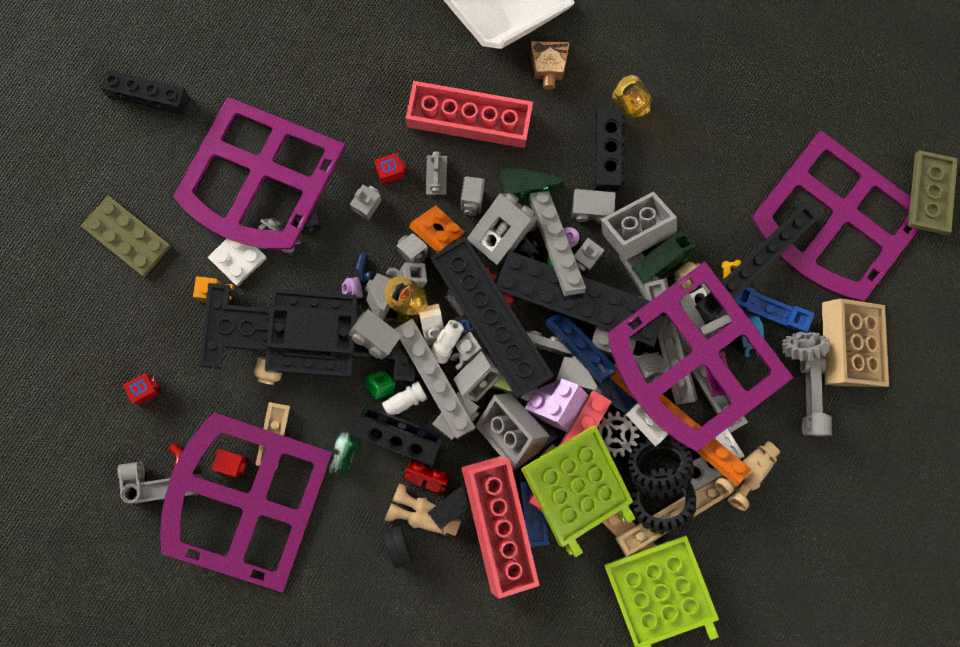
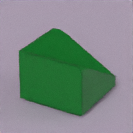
(380, 384)

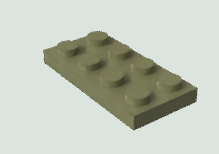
(933, 192)
(126, 236)

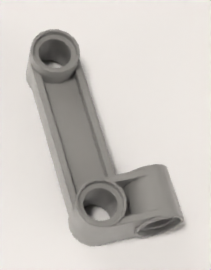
(816, 422)
(132, 476)

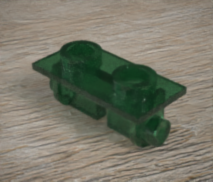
(341, 463)

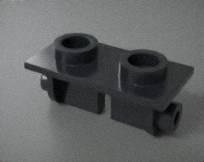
(530, 246)

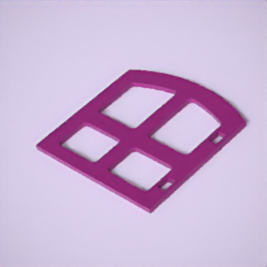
(260, 167)
(843, 211)
(703, 353)
(252, 503)

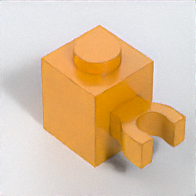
(201, 287)

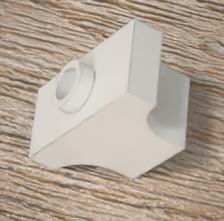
(431, 323)

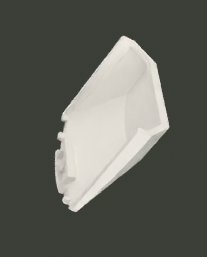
(505, 21)

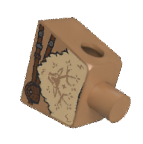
(549, 61)

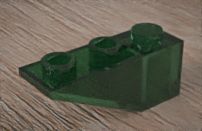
(665, 257)

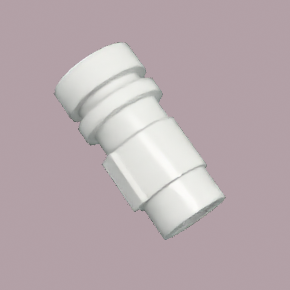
(446, 341)
(405, 399)

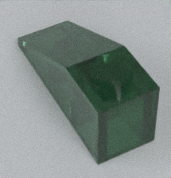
(524, 182)

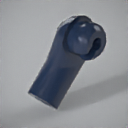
(361, 270)

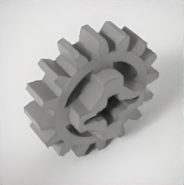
(805, 346)
(623, 428)

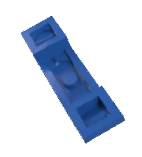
(774, 311)

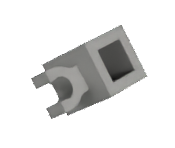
(366, 201)
(588, 255)
(413, 271)
(468, 349)

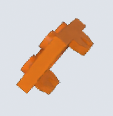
(436, 239)

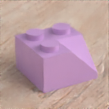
(557, 404)

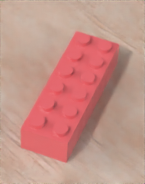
(469, 114)
(500, 526)

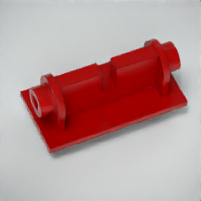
(435, 478)

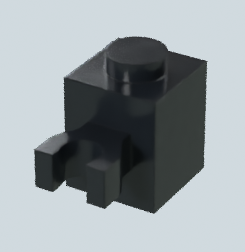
(312, 224)

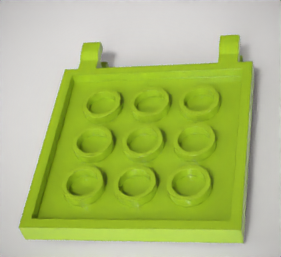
(578, 487)
(662, 592)

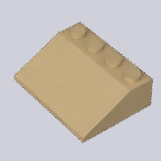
(855, 343)

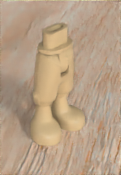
(760, 462)
(420, 517)

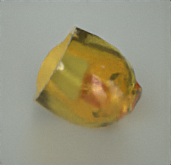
(635, 101)
(411, 299)

